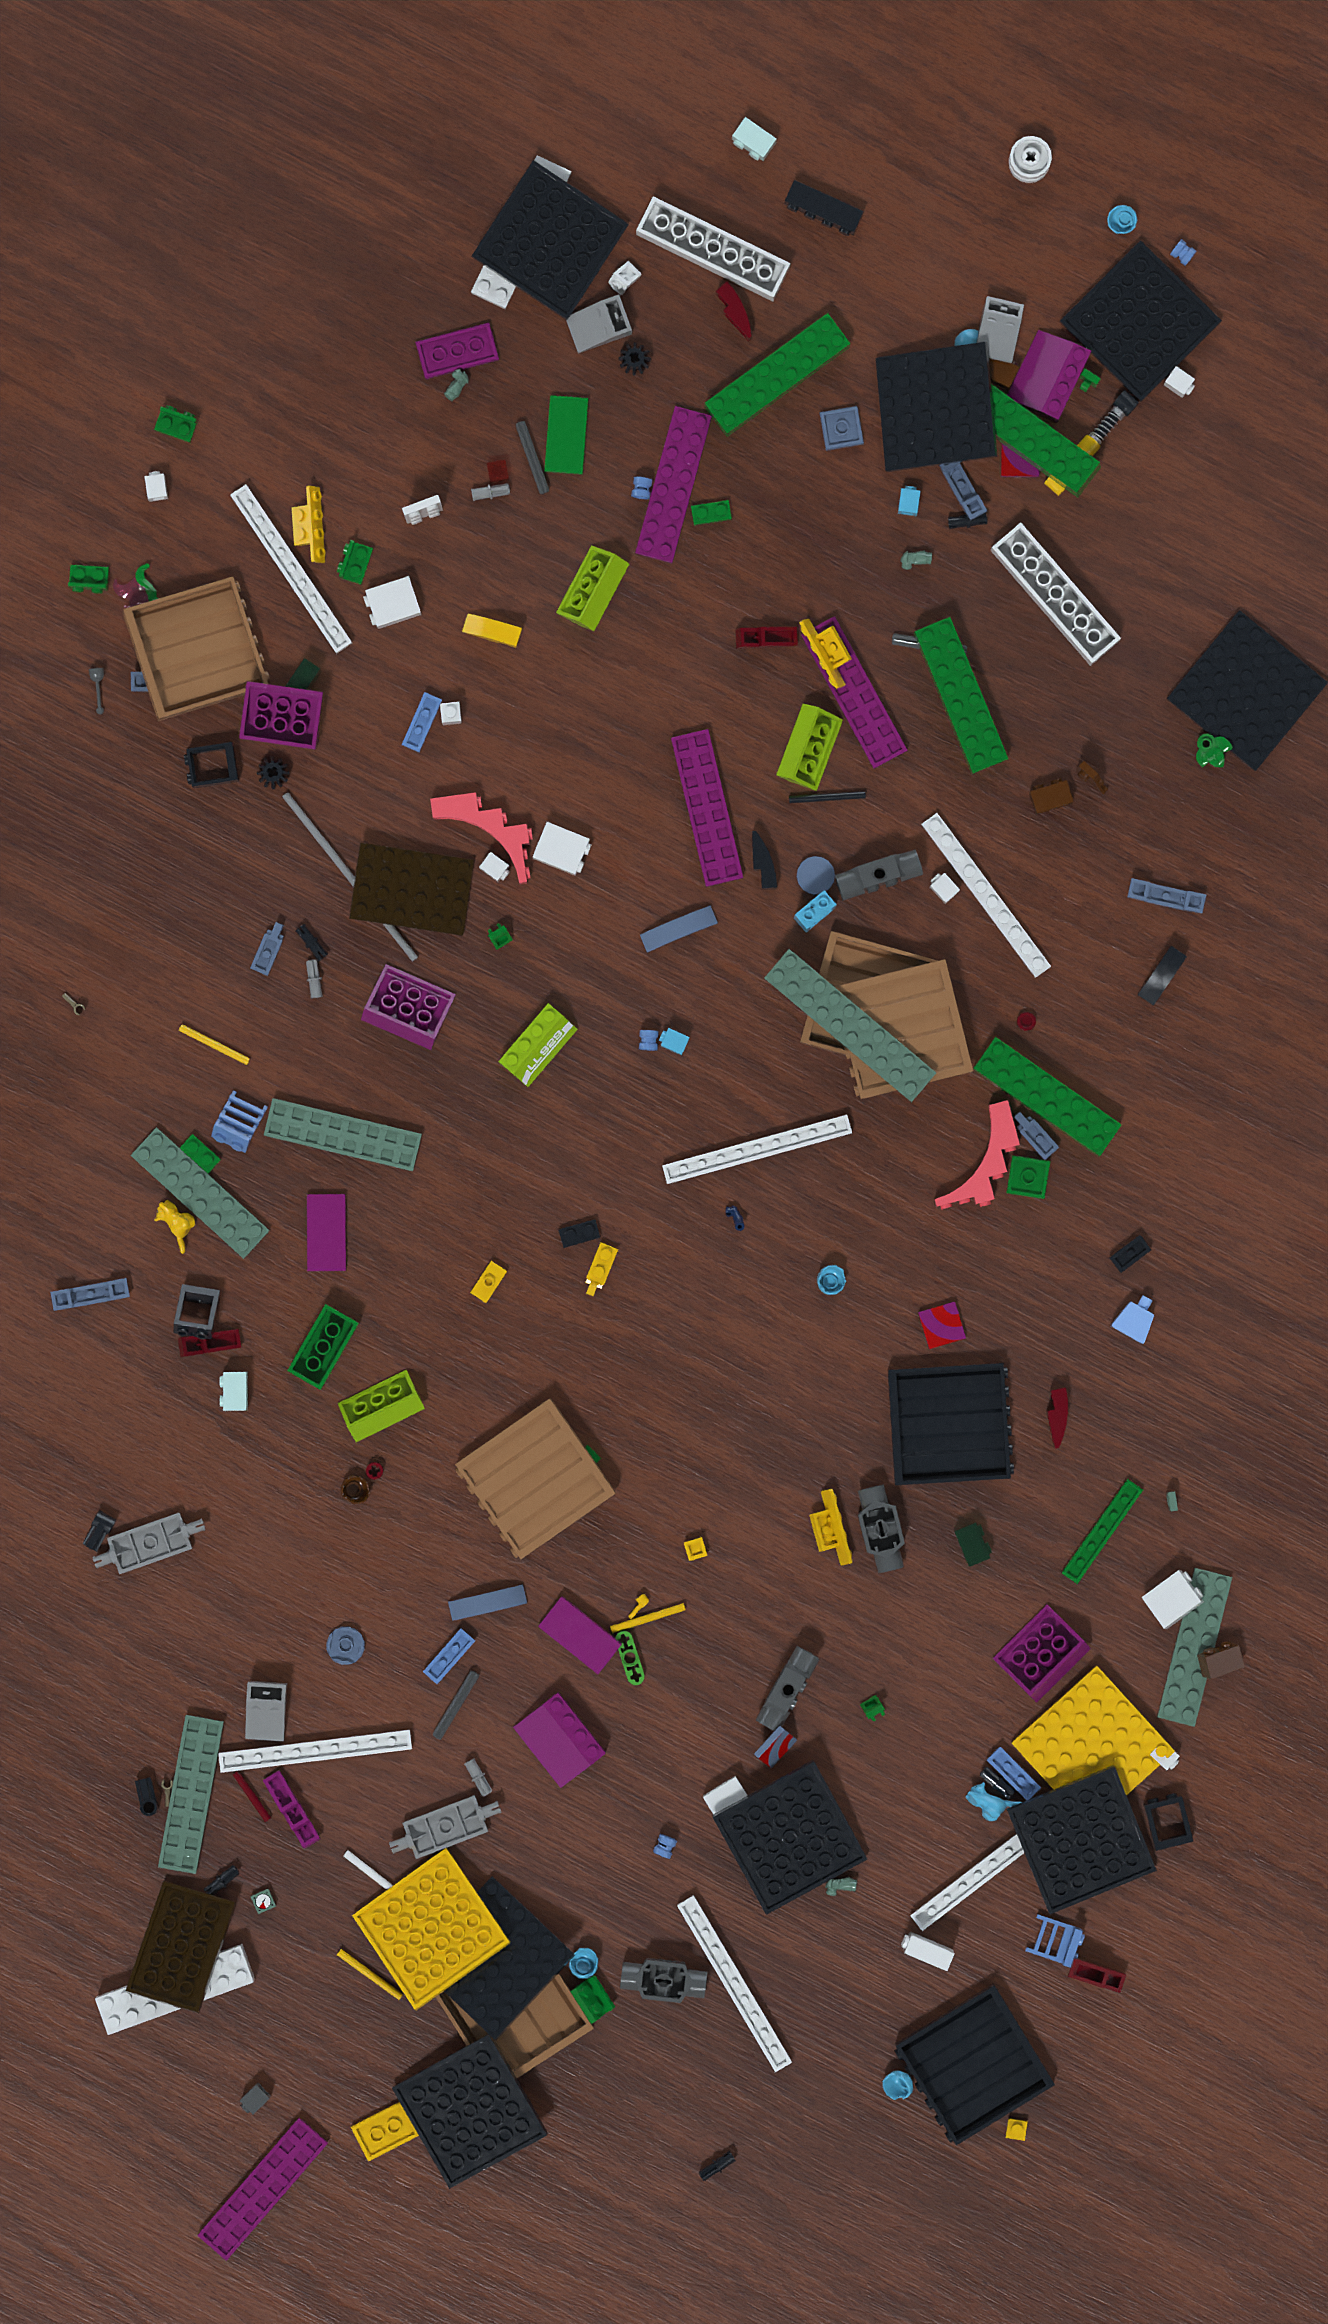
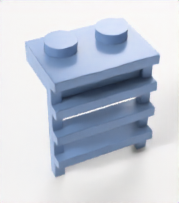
(233, 1132)
(1068, 1945)

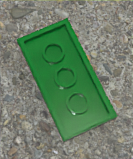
(566, 435)

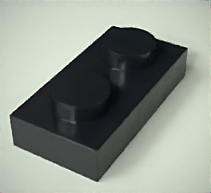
(579, 1233)
(1130, 1253)

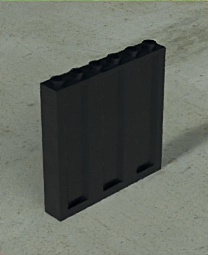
(950, 1424)
(973, 2065)

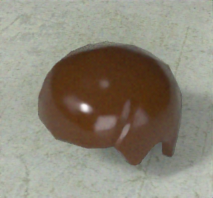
(355, 1490)

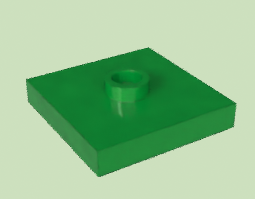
(1028, 1177)

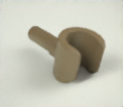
(73, 1003)
(167, 1793)

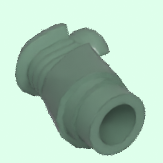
(456, 386)
(919, 557)
(844, 1884)

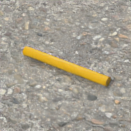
(214, 1044)
(647, 1618)
(369, 1974)

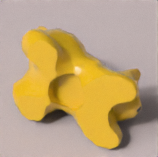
(178, 1223)

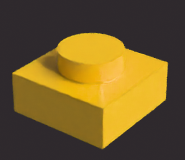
(695, 1549)
(1016, 2129)

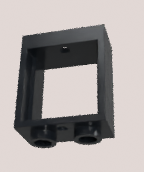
(231, 762)
(202, 1296)
(1172, 1841)

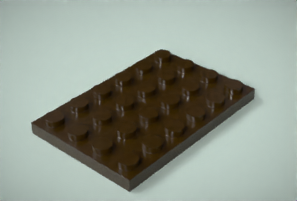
(411, 889)
(181, 1947)

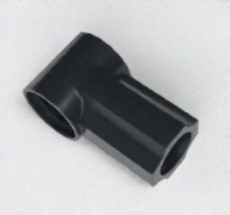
(100, 1528)
(146, 1794)

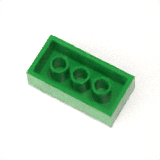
(323, 1347)

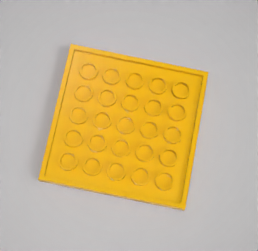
(1092, 1731)
(431, 1929)

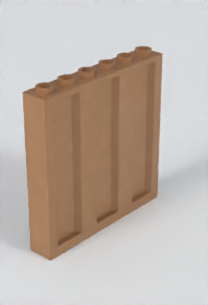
(195, 648)
(849, 961)
(920, 1013)
(535, 1479)
(539, 2031)

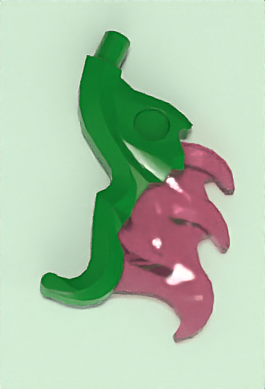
(137, 590)

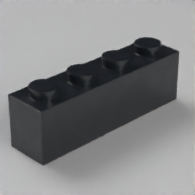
(824, 208)

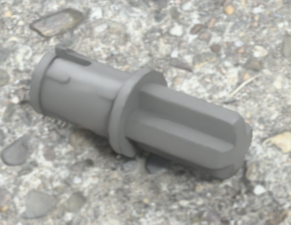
(490, 491)
(314, 979)
(478, 1777)

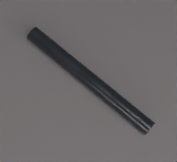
(827, 797)

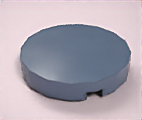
(815, 875)
(345, 1645)

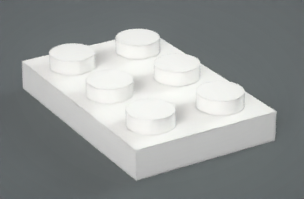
(428, 507)

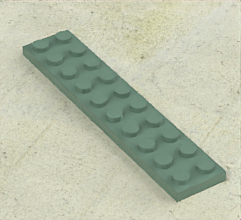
(850, 1025)

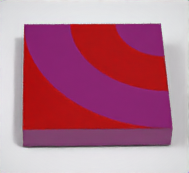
(1015, 466)
(941, 1325)

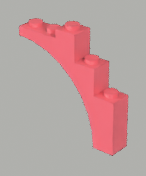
(512, 838)
(1002, 1136)

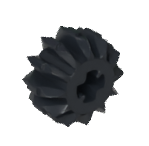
(626, 359)
(275, 779)

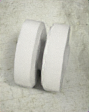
(1032, 148)

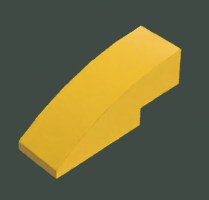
(492, 630)

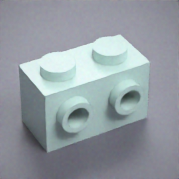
(753, 139)
(234, 1391)

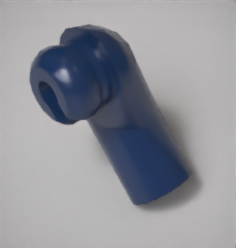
(737, 1218)

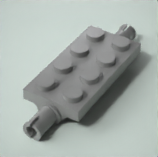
(149, 1543)
(445, 1827)

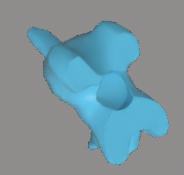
(991, 1805)

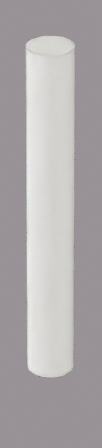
(368, 1870)

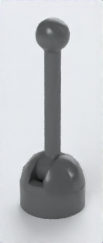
(97, 675)

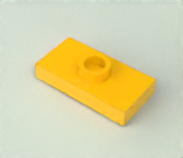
(488, 1282)

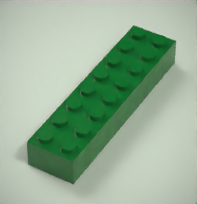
(777, 375)
(1042, 445)
(960, 695)
(1047, 1097)

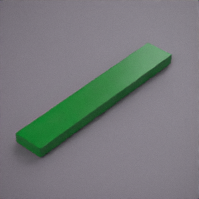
(1102, 1531)

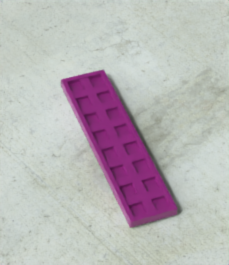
(673, 484)
(862, 705)
(707, 808)
(262, 2189)

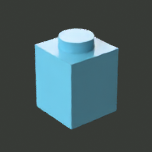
(909, 501)
(674, 1041)

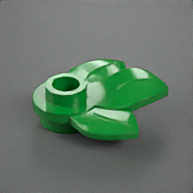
(1214, 752)

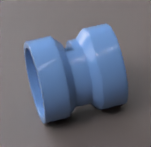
(1184, 252)
(641, 488)
(648, 1040)
(665, 1846)

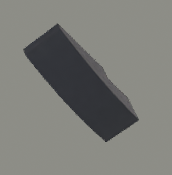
(763, 862)
(1162, 975)

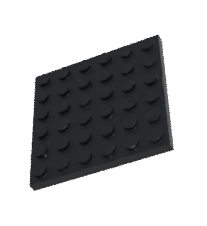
(550, 240)
(1140, 321)
(936, 407)
(1247, 690)
(789, 1837)
(1081, 1839)
(515, 1975)
(470, 2110)

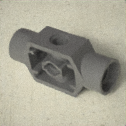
(862, 878)
(881, 1528)
(794, 1673)
(663, 1980)

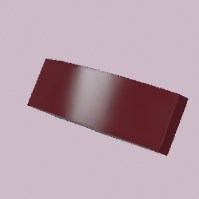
(734, 310)
(766, 637)
(220, 1342)
(1058, 1416)
(1097, 1975)

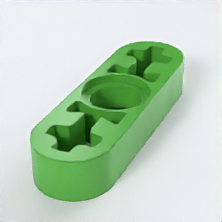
(638, 1669)

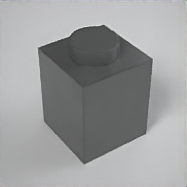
(254, 2098)

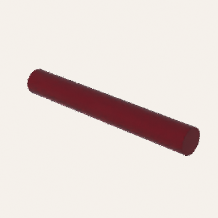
(251, 1795)

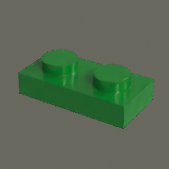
(711, 512)
(200, 1153)

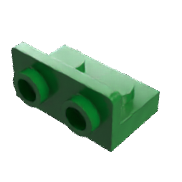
(176, 424)
(355, 562)
(88, 578)
(592, 1999)

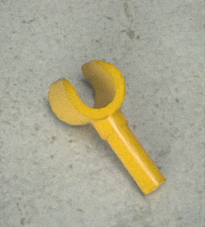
(642, 1601)

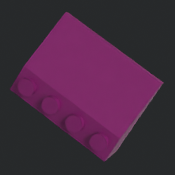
(1048, 375)
(281, 715)
(408, 1007)
(1042, 1653)
(559, 1739)

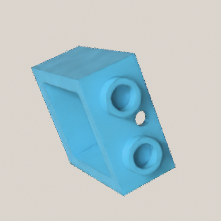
(821, 907)

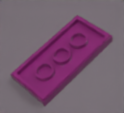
(457, 351)
(326, 1232)
(580, 1635)

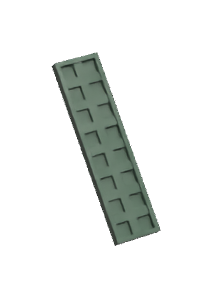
(342, 1134)
(200, 1193)
(1196, 1632)
(190, 1794)

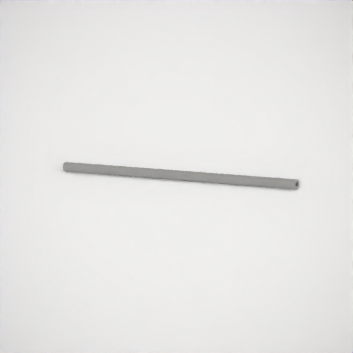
(343, 868)

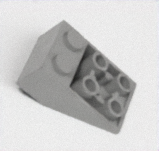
(599, 324)
(1000, 327)
(266, 1710)

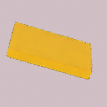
(384, 2131)

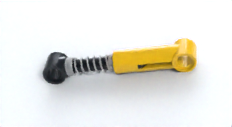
(1091, 443)

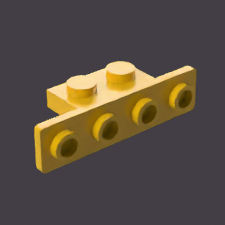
(309, 526)
(829, 650)
(829, 1528)

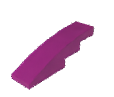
(291, 1809)

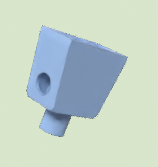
(1135, 1320)

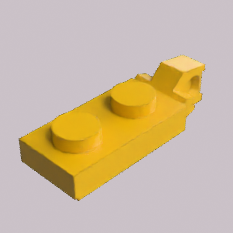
(600, 1267)

